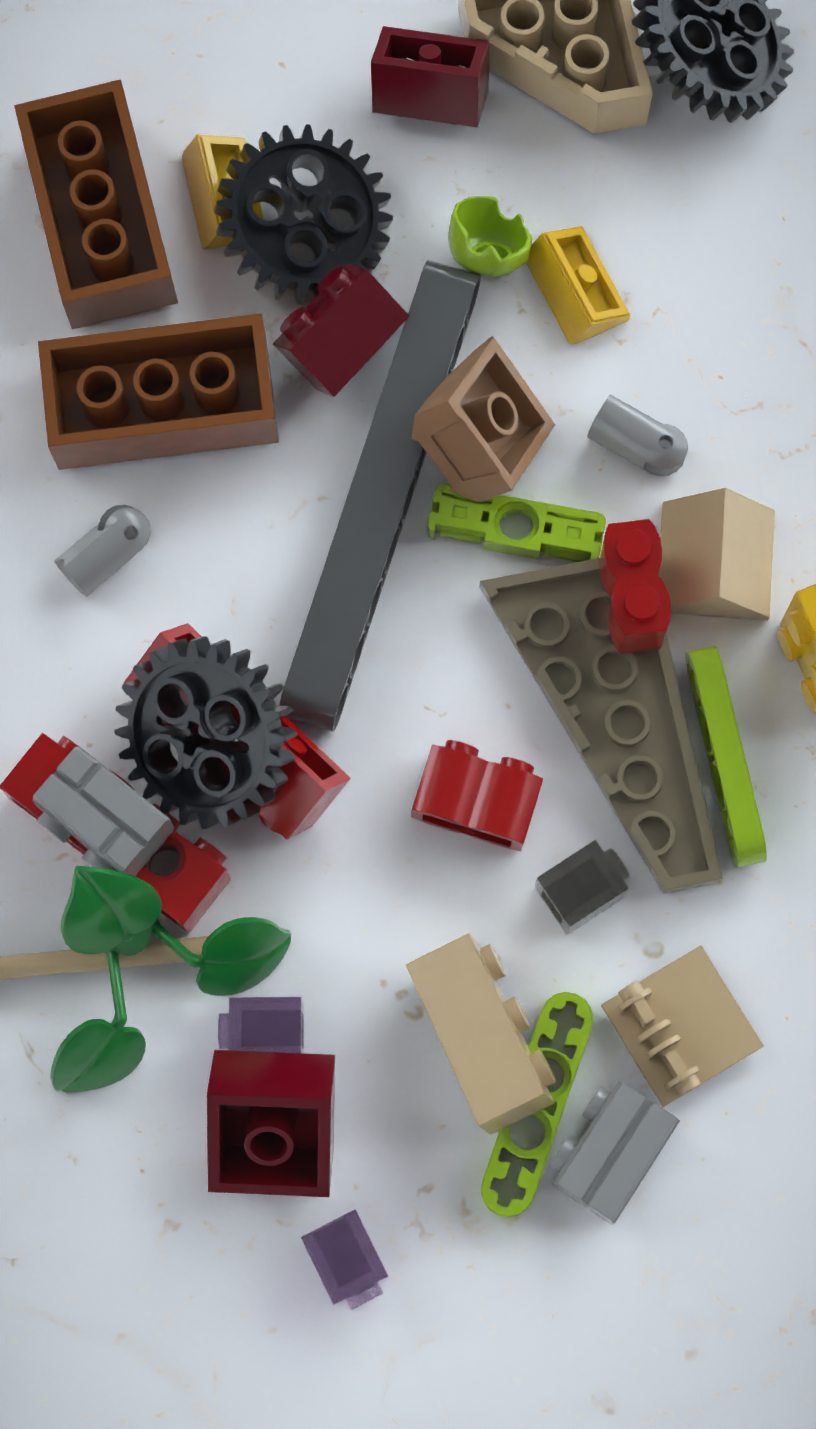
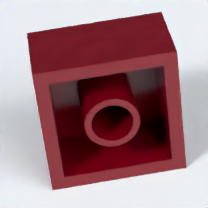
(270, 1123)

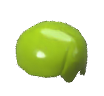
(486, 239)

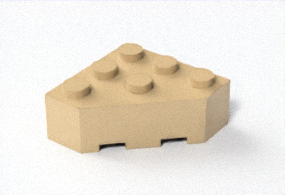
(568, 56)

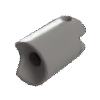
(639, 438)
(105, 548)

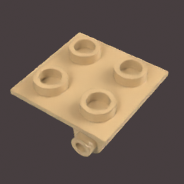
(681, 1025)

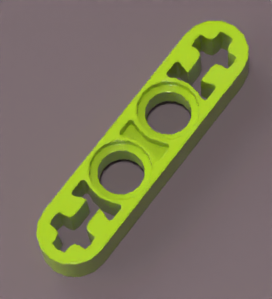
(726, 757)
(549, 1116)

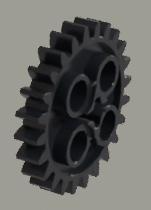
(716, 52)
(339, 185)
(211, 684)

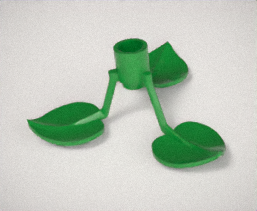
(117, 915)

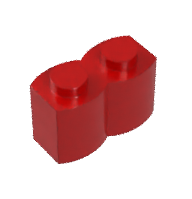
(639, 597)
(477, 795)

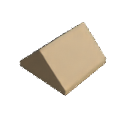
(718, 555)

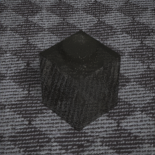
(583, 886)

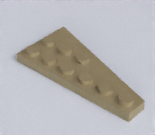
(617, 712)

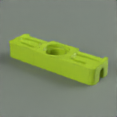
(555, 528)

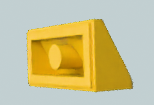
(204, 167)
(575, 284)

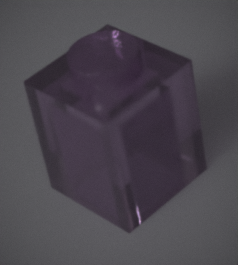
(263, 1025)
(346, 1260)

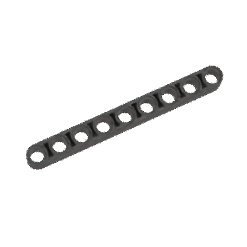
(377, 499)

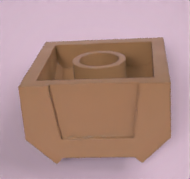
(482, 425)

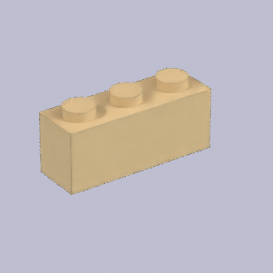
(482, 1032)

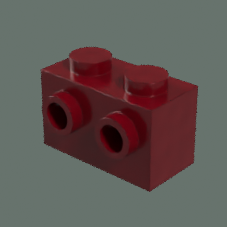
(433, 83)
(339, 328)

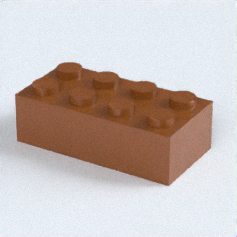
(95, 204)
(157, 391)

